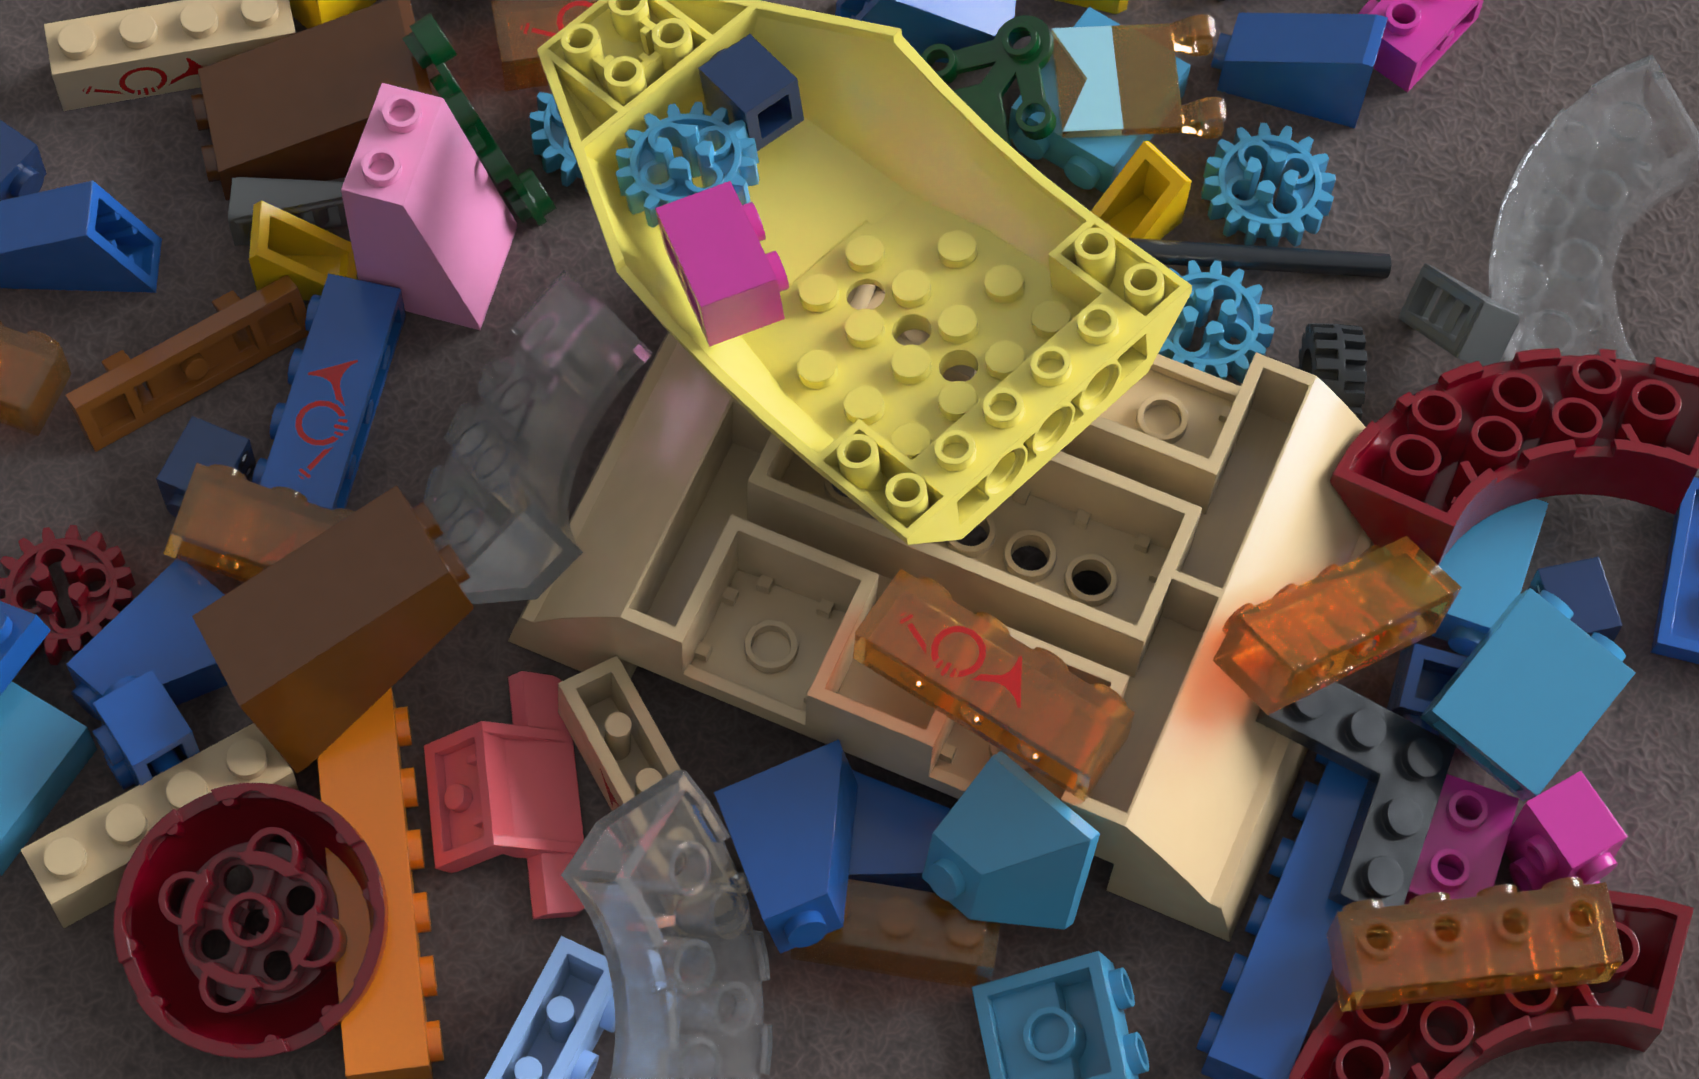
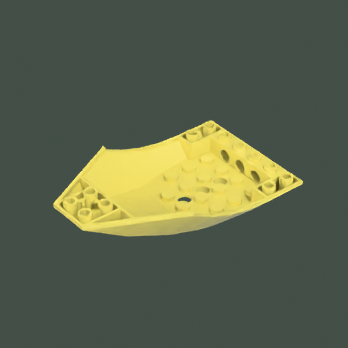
(893, 192)

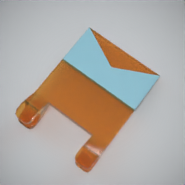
(1128, 81)

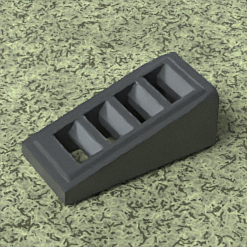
(307, 199)
(1462, 320)

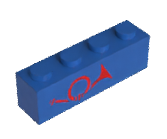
(333, 390)

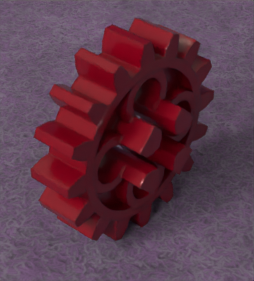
(82, 564)

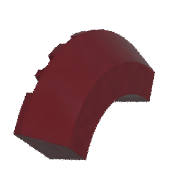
(1519, 436)
(1464, 1033)

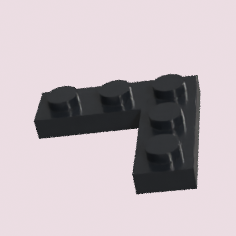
(1403, 786)

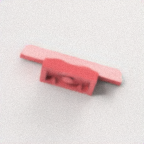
(511, 794)

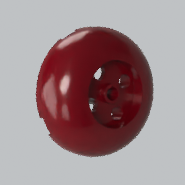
(180, 894)

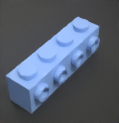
(560, 1019)

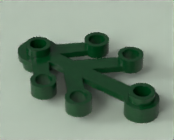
(432, 47)
(1007, 64)

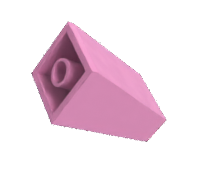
(425, 210)

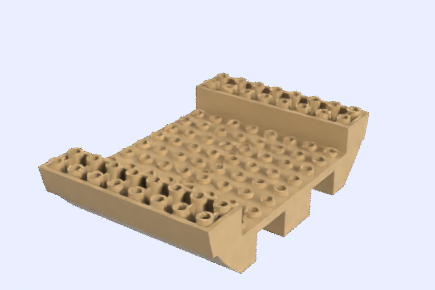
(1188, 495)

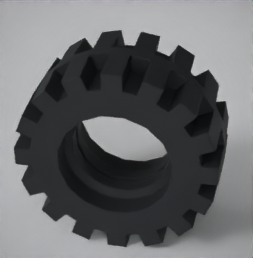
(1338, 359)

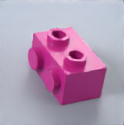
(1418, 34)
(722, 263)
(1563, 836)
(1463, 840)

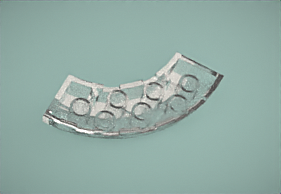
(1576, 201)

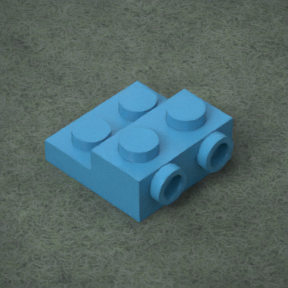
(1061, 1022)

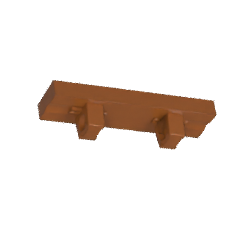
(189, 362)

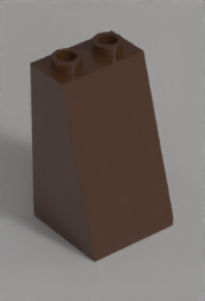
(305, 97)
(336, 623)

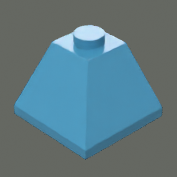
(1011, 851)

